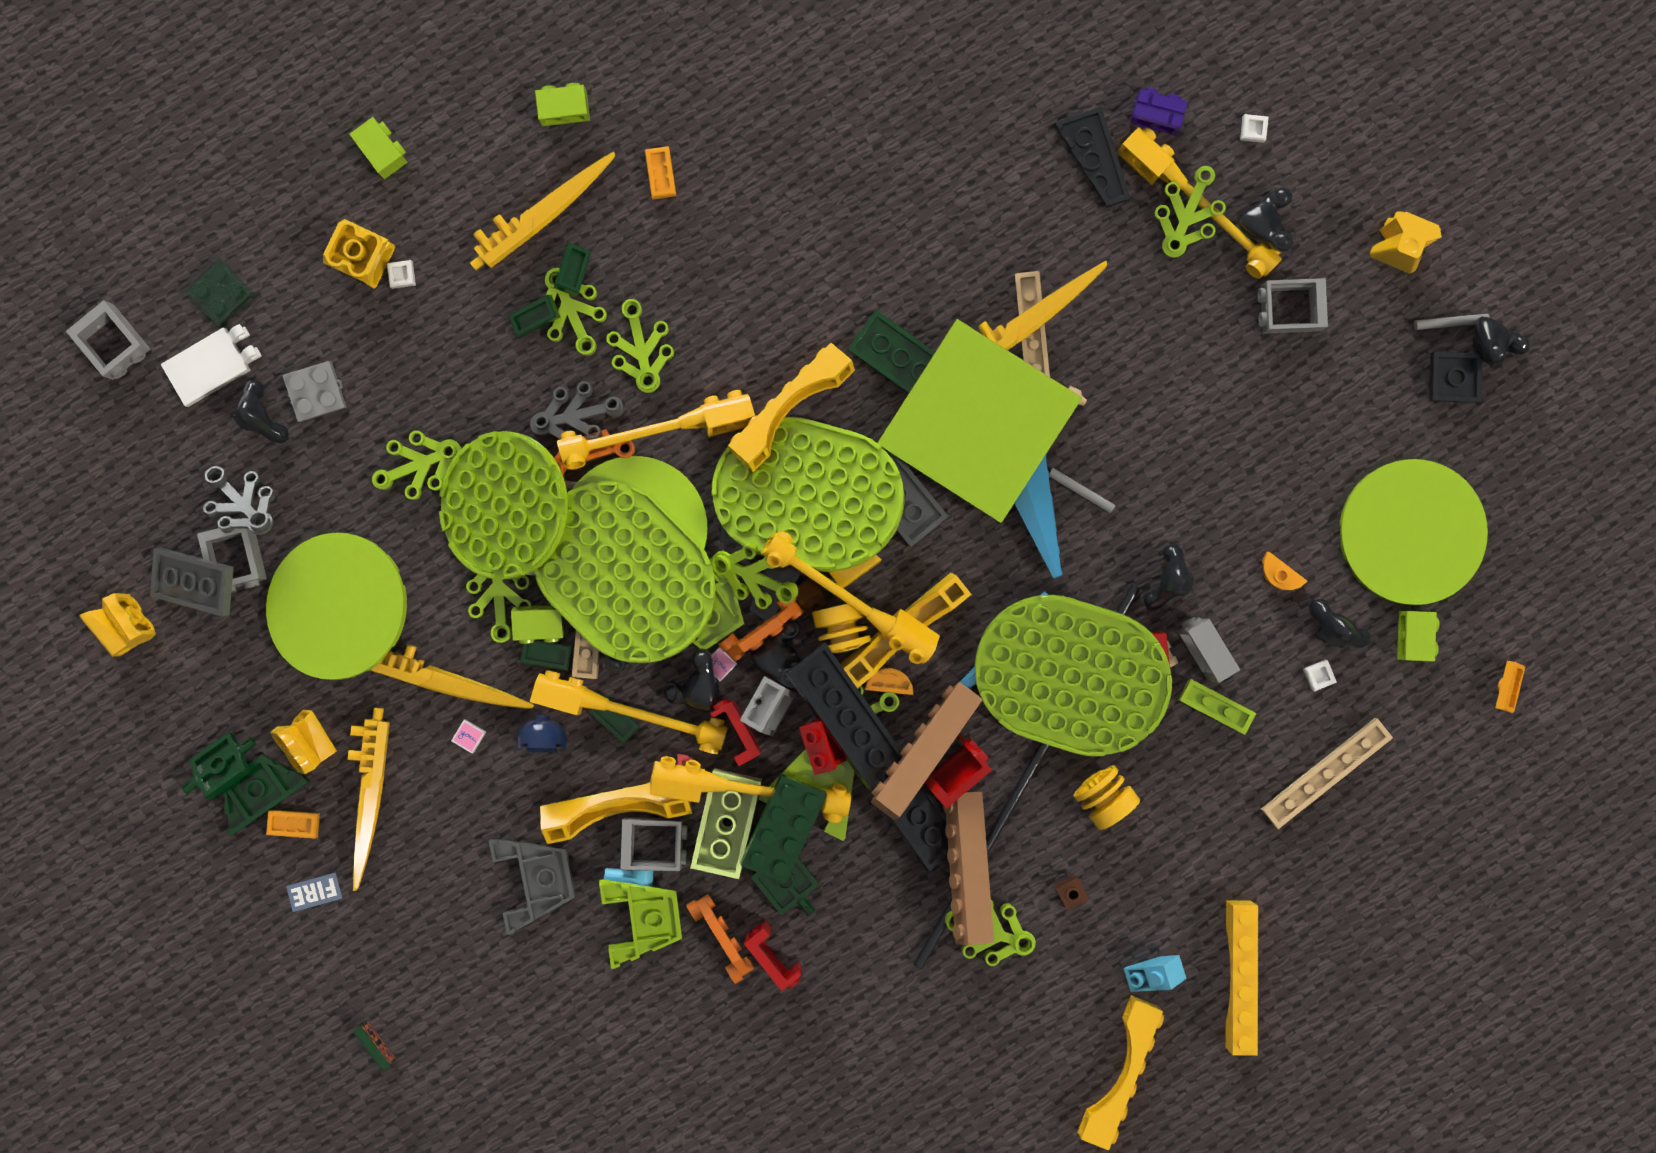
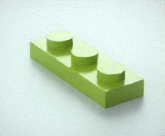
(1217, 706)

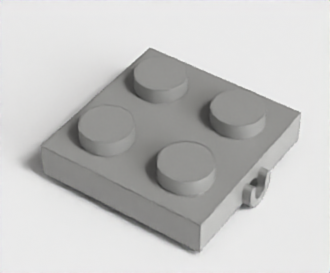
(314, 391)

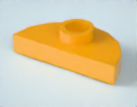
(1280, 575)
(890, 681)

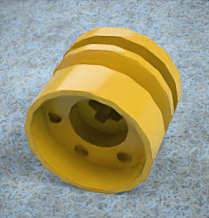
(841, 627)
(1109, 801)

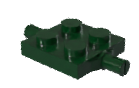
(219, 766)
(789, 894)

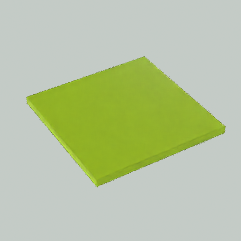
(979, 420)

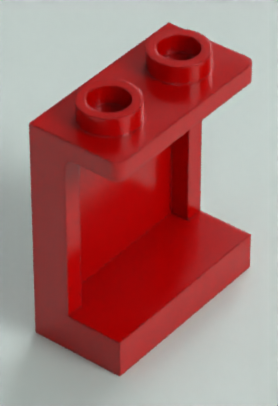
(744, 731)
(820, 748)
(958, 772)
(768, 960)

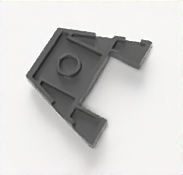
(544, 876)

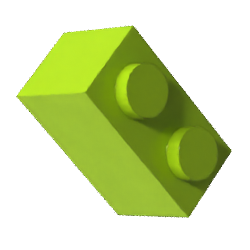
(562, 104)
(378, 147)
(536, 623)
(1417, 636)

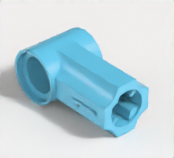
(637, 877)

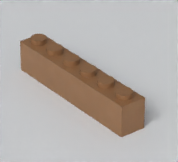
(926, 750)
(969, 870)

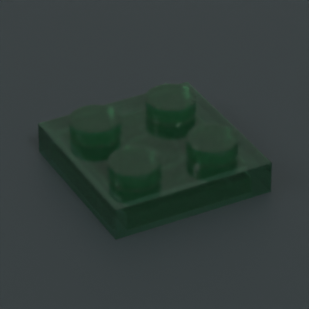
(219, 292)

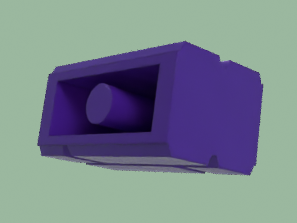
(1158, 111)

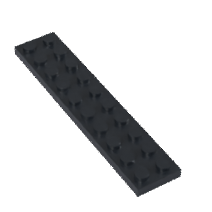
(868, 748)

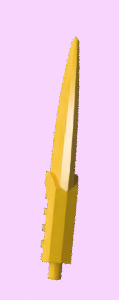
(517, 232)
(1040, 313)
(412, 671)
(372, 764)

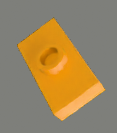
(660, 172)
(1510, 686)
(293, 824)

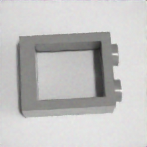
(1317, 302)
(92, 323)
(252, 550)
(1208, 649)
(772, 710)
(627, 844)

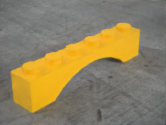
(825, 372)
(931, 606)
(567, 818)
(1243, 1000)
(1103, 1118)

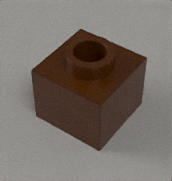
(810, 596)
(1063, 889)

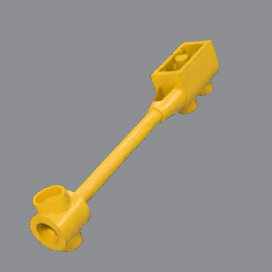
(1157, 162)
(714, 415)
(900, 629)
(572, 696)
(690, 780)

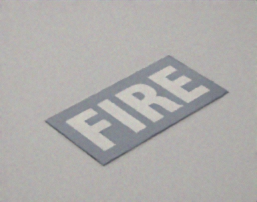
(314, 892)

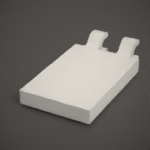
(210, 364)

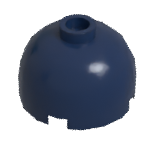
(541, 735)

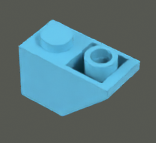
(1155, 974)

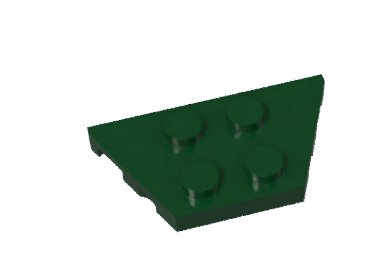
(259, 792)

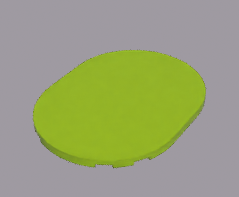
(821, 487)
(628, 574)
(1073, 675)

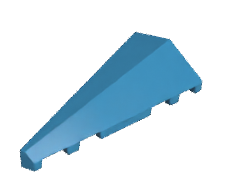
(1037, 512)

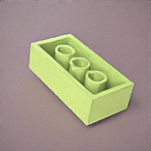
(721, 846)

